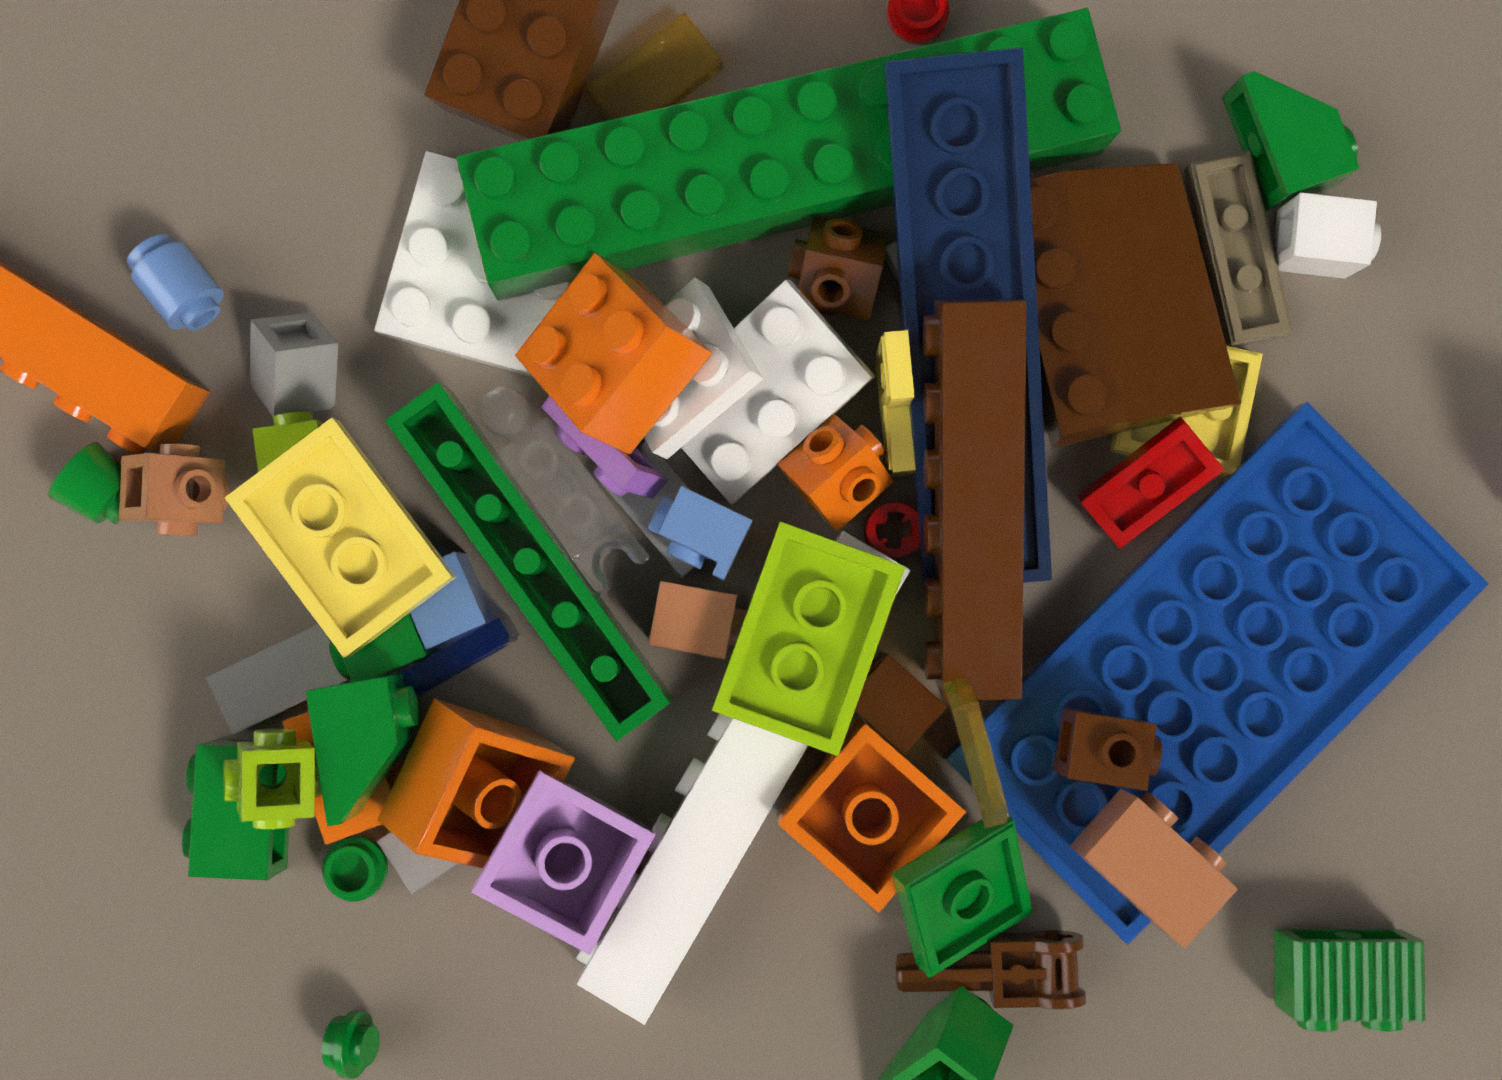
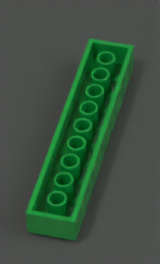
(749, 160)

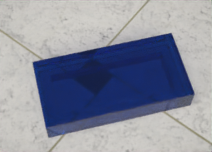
(460, 655)

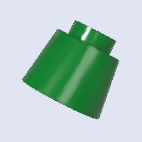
(90, 484)

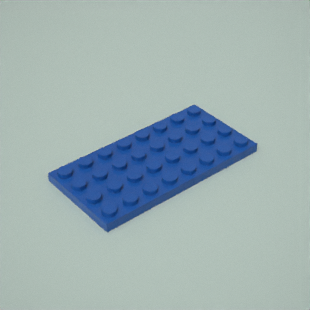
(1241, 642)

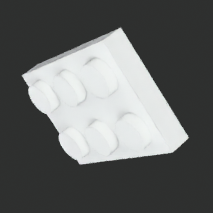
(805, 382)

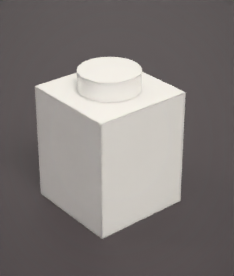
(1326, 235)

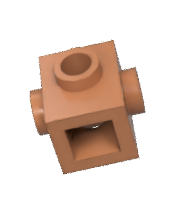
(173, 489)

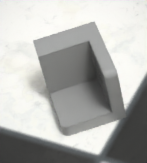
(293, 363)

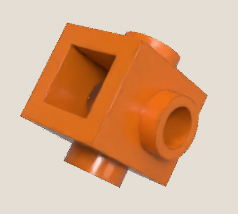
(837, 470)

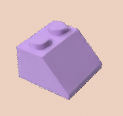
(564, 861)

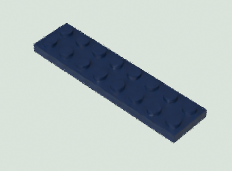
(966, 236)

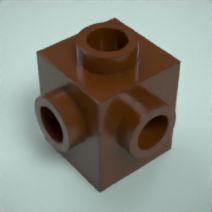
(839, 266)

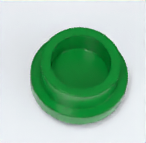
(354, 868)
(350, 1044)

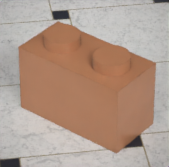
(1154, 867)

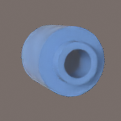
(175, 283)

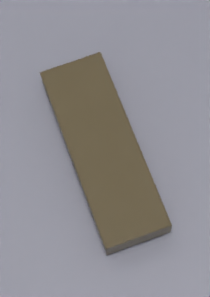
(1238, 249)

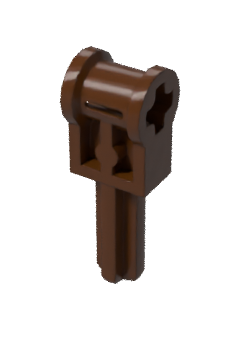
(1014, 969)

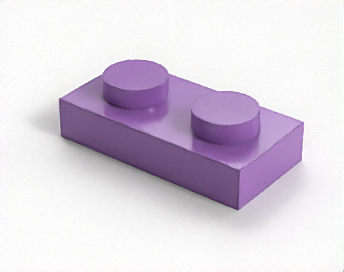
(615, 468)

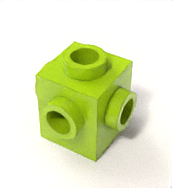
(280, 803)

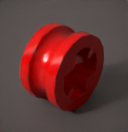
(879, 516)

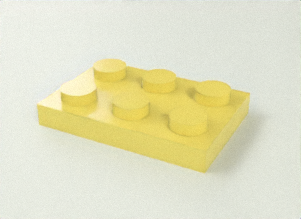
(340, 537)

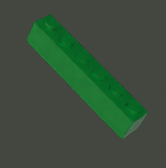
(529, 560)

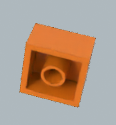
(612, 355)
(466, 782)
(868, 814)

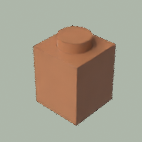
(695, 620)

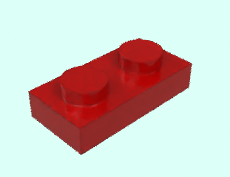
(1150, 482)

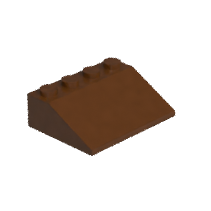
(1123, 304)

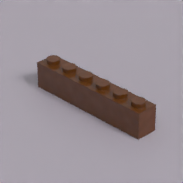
(977, 493)

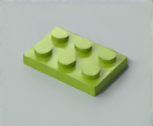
(808, 638)

